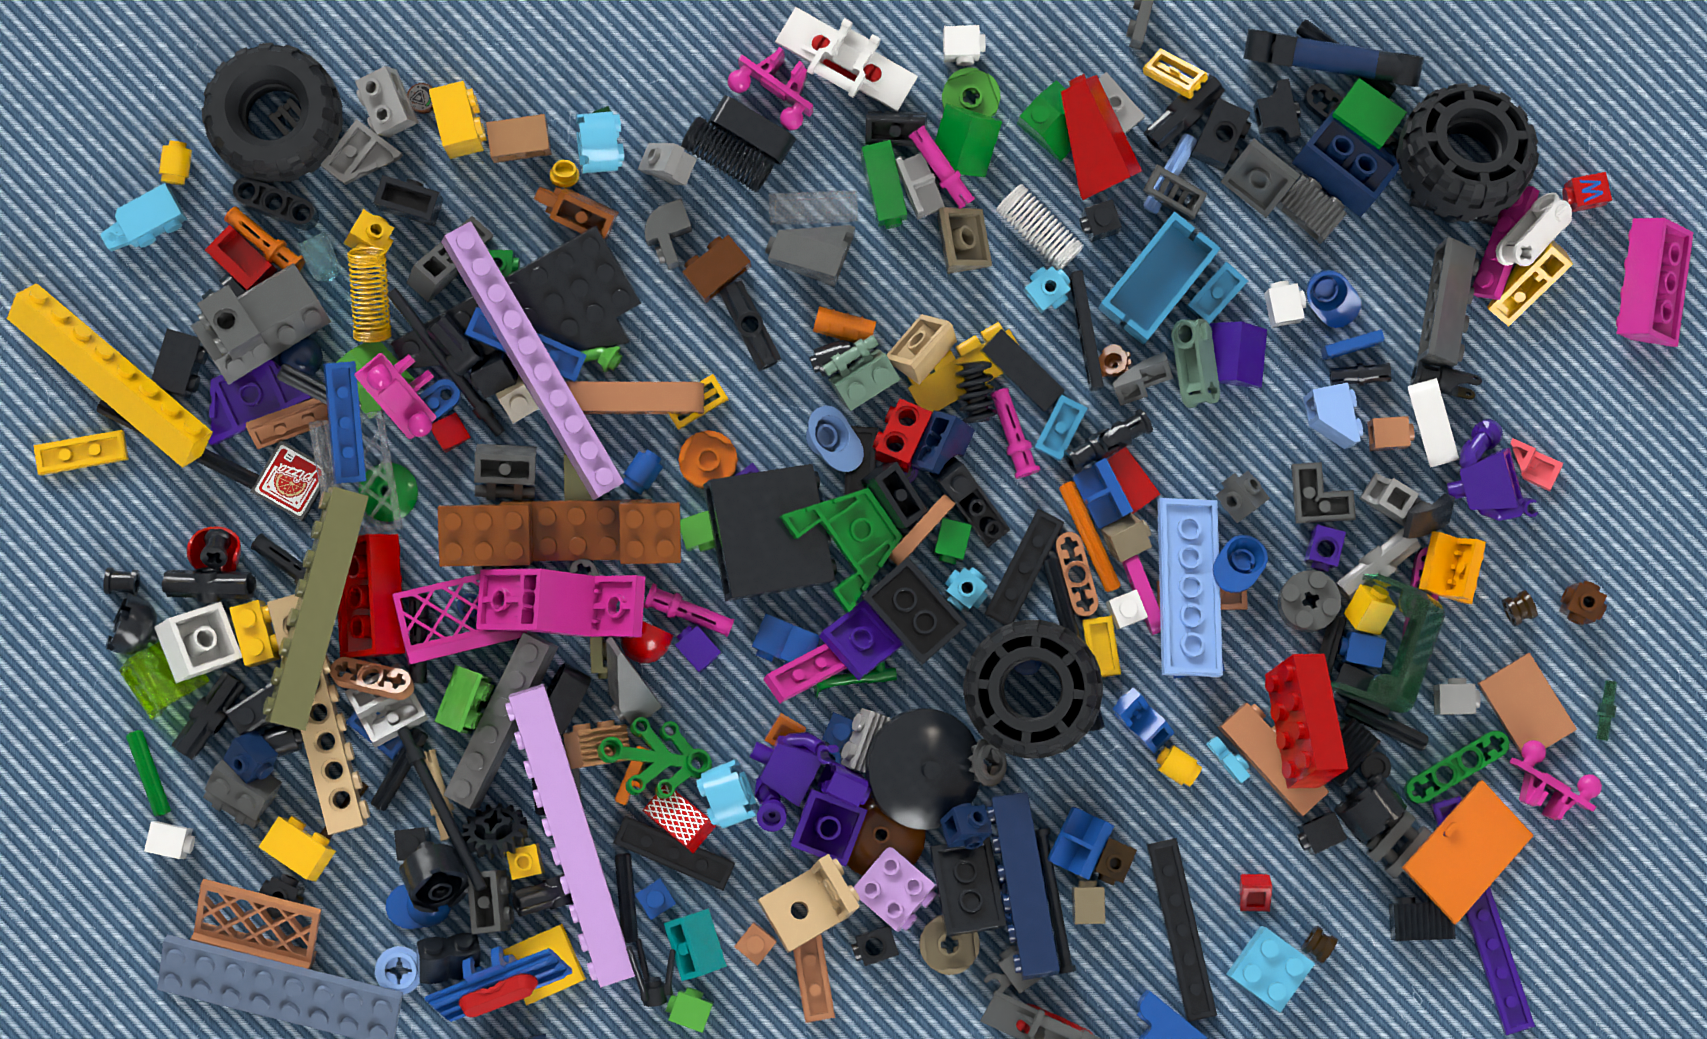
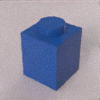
(1362, 650)

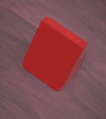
(450, 432)
(1255, 892)

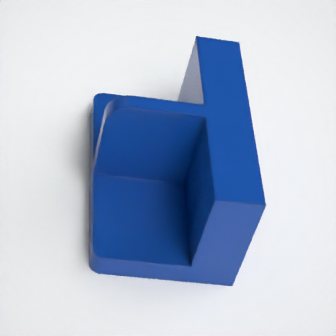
(1102, 493)
(1080, 842)

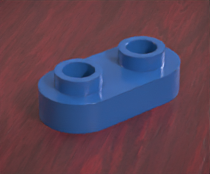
(433, 398)

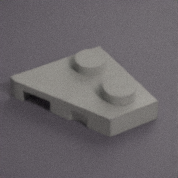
(359, 154)

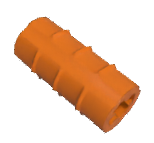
(843, 325)

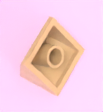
(922, 347)

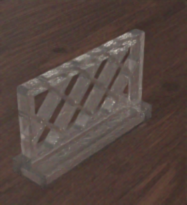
(323, 459)

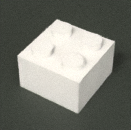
(198, 642)

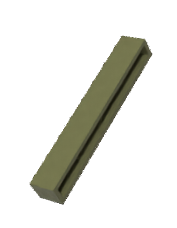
(316, 608)

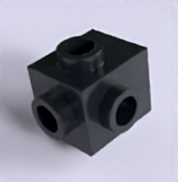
(287, 886)

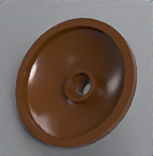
(867, 849)

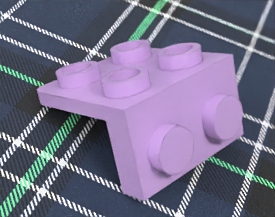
(895, 890)

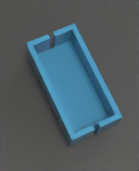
(1158, 278)

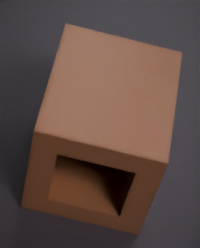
(1390, 433)
(755, 943)

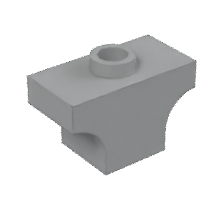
(1126, 111)
(667, 162)
(1390, 497)

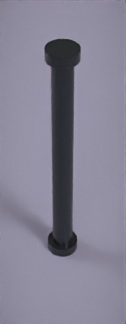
(1054, 902)

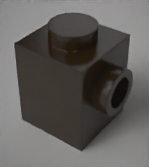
(1114, 862)

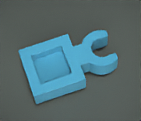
(1234, 765)

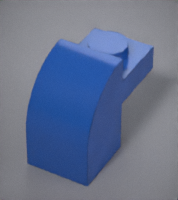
(1142, 720)

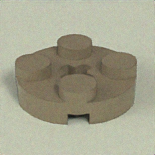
(938, 958)

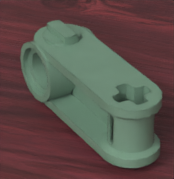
(1195, 362)

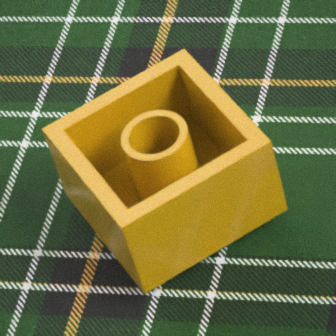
(456, 119)

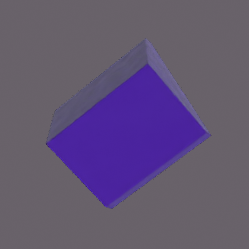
(1239, 353)
(828, 827)

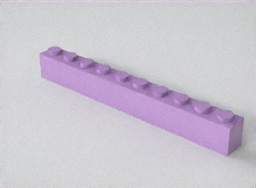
(531, 360)
(571, 835)

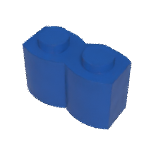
(783, 640)

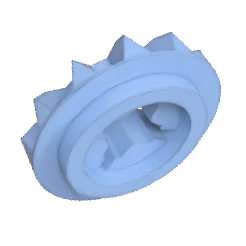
(390, 959)

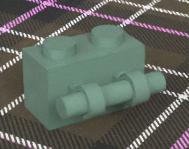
(863, 378)

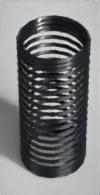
(701, 133)

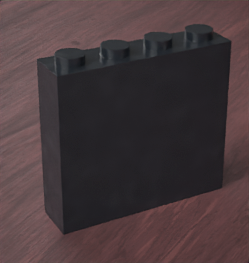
(753, 543)

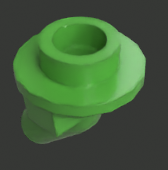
(607, 358)

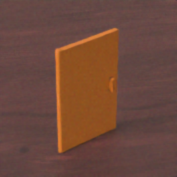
(1476, 848)

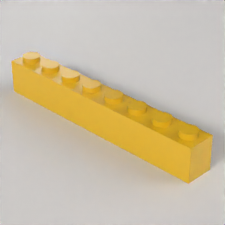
(109, 375)

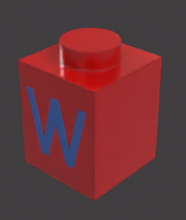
(1587, 192)

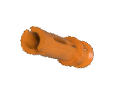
(277, 248)

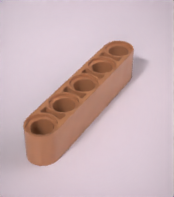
(638, 397)

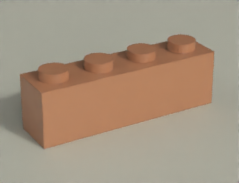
(1258, 745)

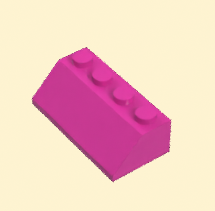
(1654, 281)

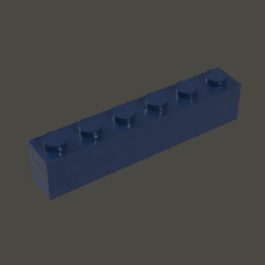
(1024, 886)

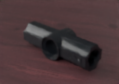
(1183, 113)
(741, 309)
(209, 584)
(208, 715)

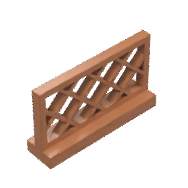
(254, 942)

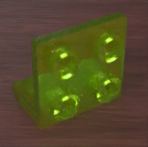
(153, 681)

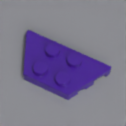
(248, 399)

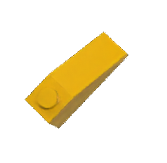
(1530, 282)

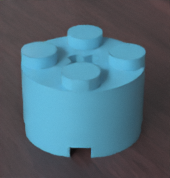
(598, 142)
(727, 794)

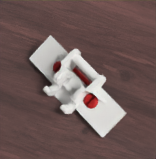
(847, 57)

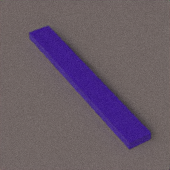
(1493, 950)

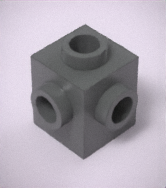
(1241, 495)

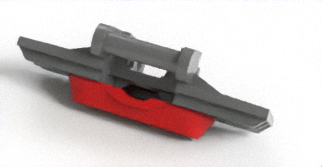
(1030, 1021)

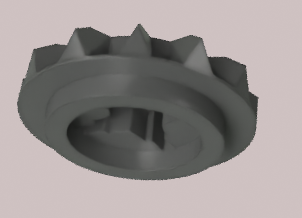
(992, 774)

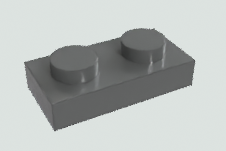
(1137, 28)

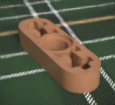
(922, 529)
(1079, 550)
(379, 688)

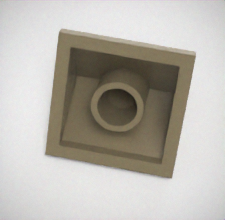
(964, 239)

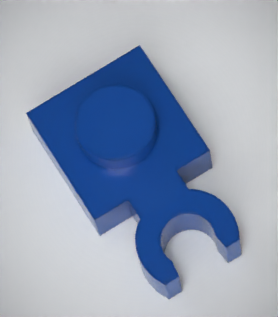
(838, 733)

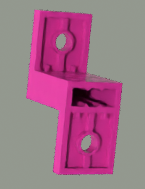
(560, 603)

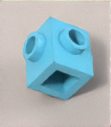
(1040, 296)
(957, 597)

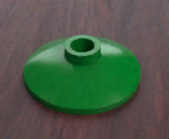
(406, 491)

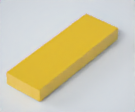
(81, 452)

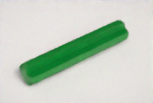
(148, 773)

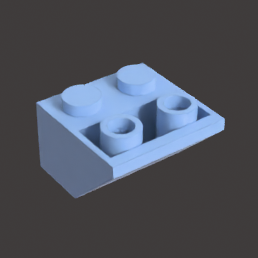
(1333, 415)

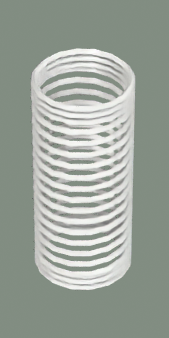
(1066, 255)

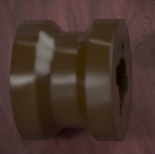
(1519, 608)
(1319, 944)

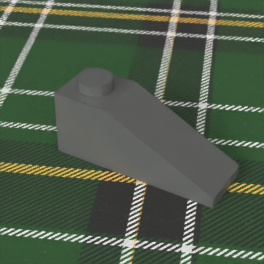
(437, 269)
(627, 687)

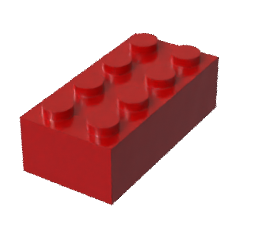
(1306, 721)

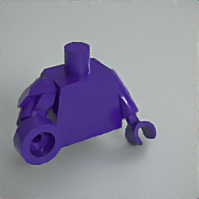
(1489, 481)
(786, 772)

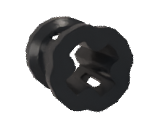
(216, 543)
(121, 581)

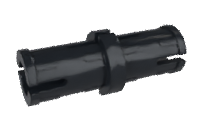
(1360, 374)

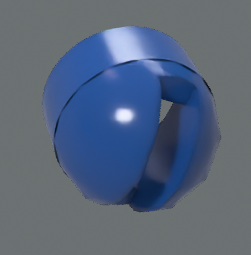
(460, 605)

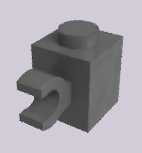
(1009, 976)

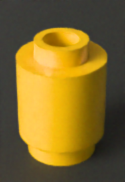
(175, 163)
(1178, 765)

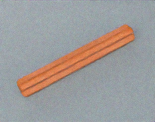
(1089, 536)

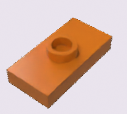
(634, 768)

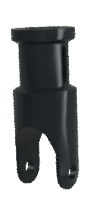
(1447, 378)

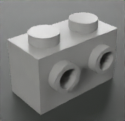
(386, 102)

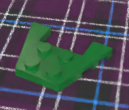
(860, 532)

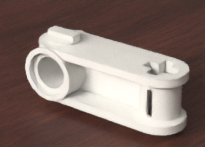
(1534, 231)

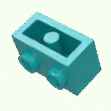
(697, 943)

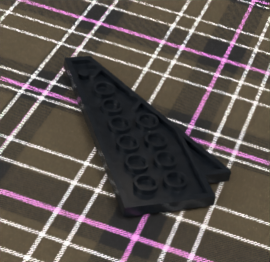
(566, 295)

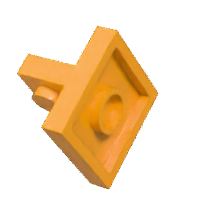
(1452, 567)

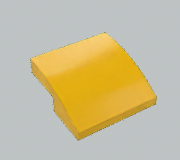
(558, 941)

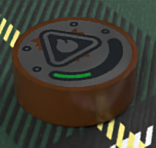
(420, 98)

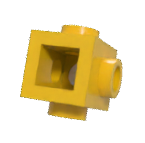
(370, 232)

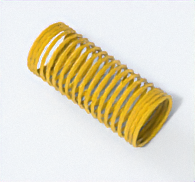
(371, 329)

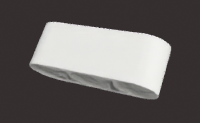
(1433, 422)

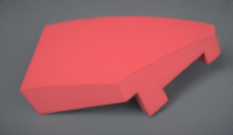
(1536, 466)

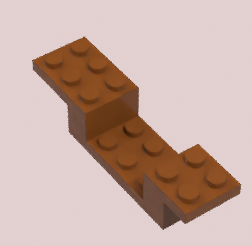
(559, 531)

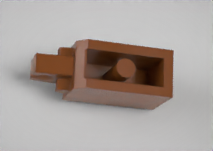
(576, 210)

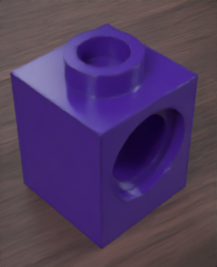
(1331, 536)
(697, 648)

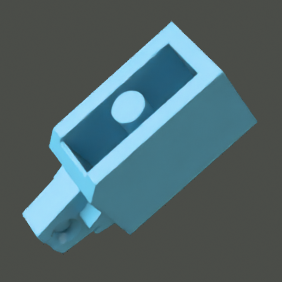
(145, 219)

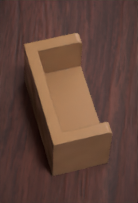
(518, 138)

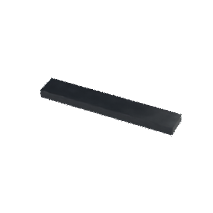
(1181, 929)

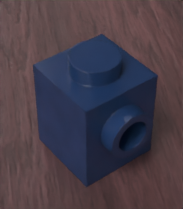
(251, 757)

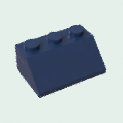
(1346, 165)

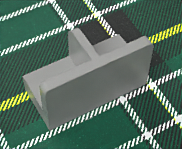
(919, 185)

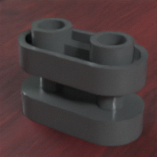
(1381, 845)

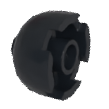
(133, 626)

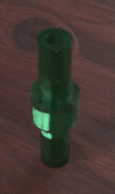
(1606, 710)

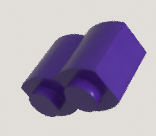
(844, 784)

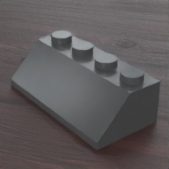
(1447, 304)
(283, 313)

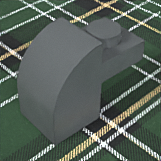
(663, 225)

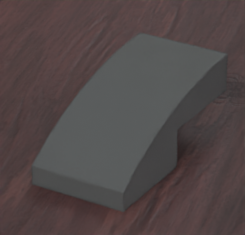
(1133, 383)

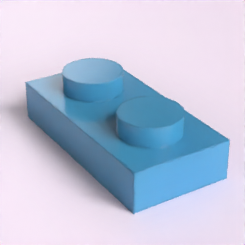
(1217, 293)
(1060, 428)

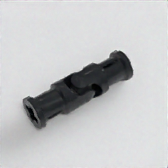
(1110, 441)

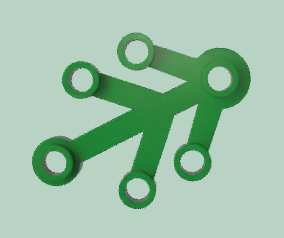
(659, 757)

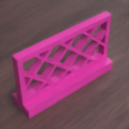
(452, 644)

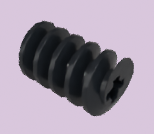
(976, 391)

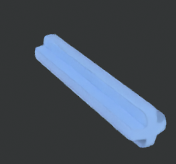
(1175, 165)

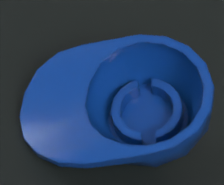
(1333, 298)
(1239, 564)
(403, 914)

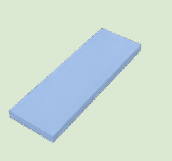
(1188, 589)

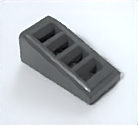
(1197, 195)

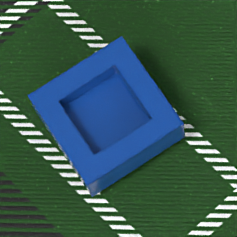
(655, 899)

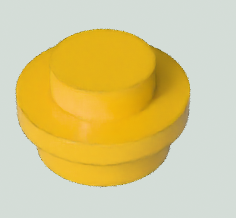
(564, 173)

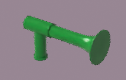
(879, 674)

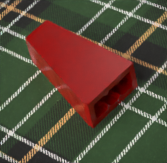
(1096, 138)

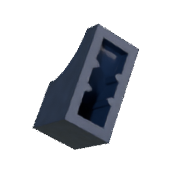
(942, 440)

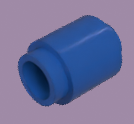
(642, 471)

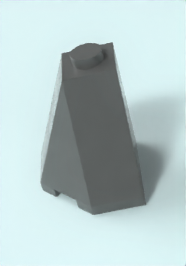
(812, 251)

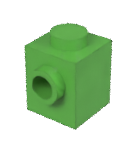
(697, 532)
(689, 1009)

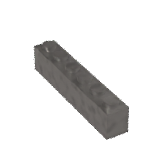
(495, 729)

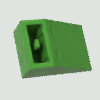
(464, 700)

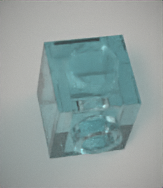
(321, 257)

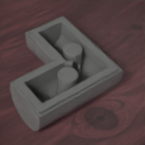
(1314, 504)

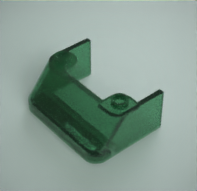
(1400, 688)

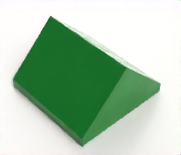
(1369, 113)
(967, 139)

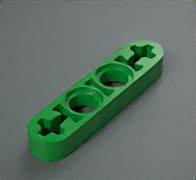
(1458, 770)

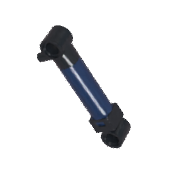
(1333, 57)

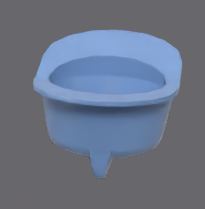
(834, 439)

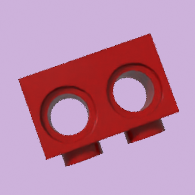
(906, 436)

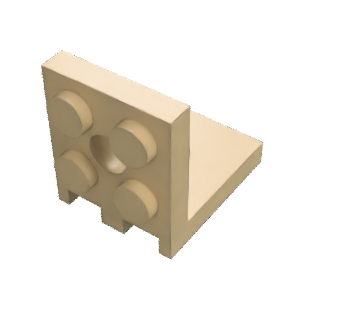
(823, 895)

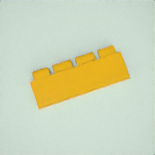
(940, 387)

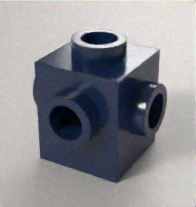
(966, 826)

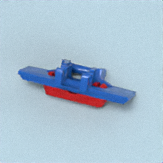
(497, 985)

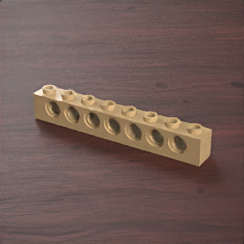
(335, 818)

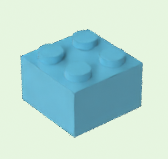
(1270, 968)

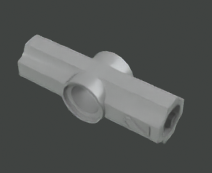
(1379, 560)

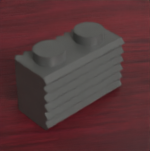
(1312, 208)

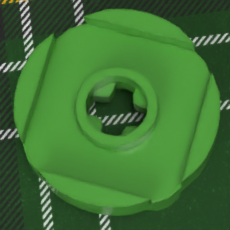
(979, 83)

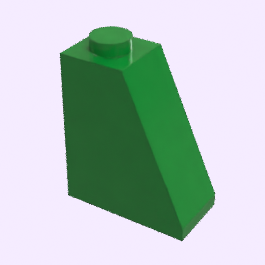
(884, 184)

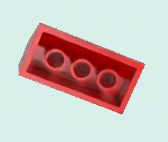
(367, 608)

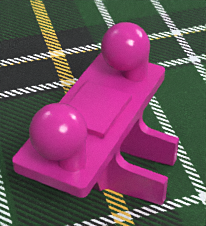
(740, 81)
(396, 396)
(1534, 781)

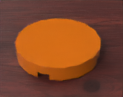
(707, 457)

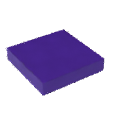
(860, 640)

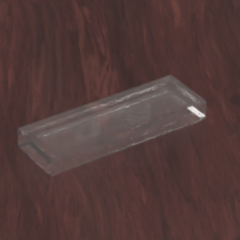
(813, 207)

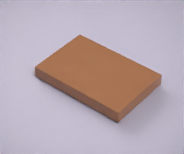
(1526, 704)

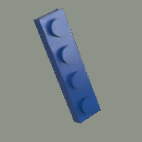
(565, 358)
(344, 422)

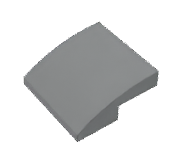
(396, 713)

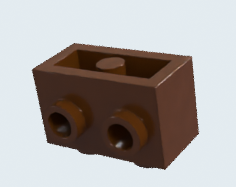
(716, 267)

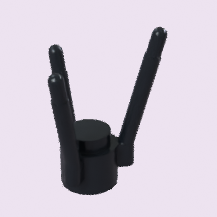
(652, 989)

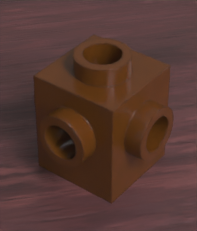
(1573, 604)

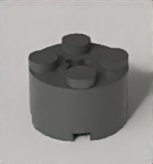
(1315, 585)

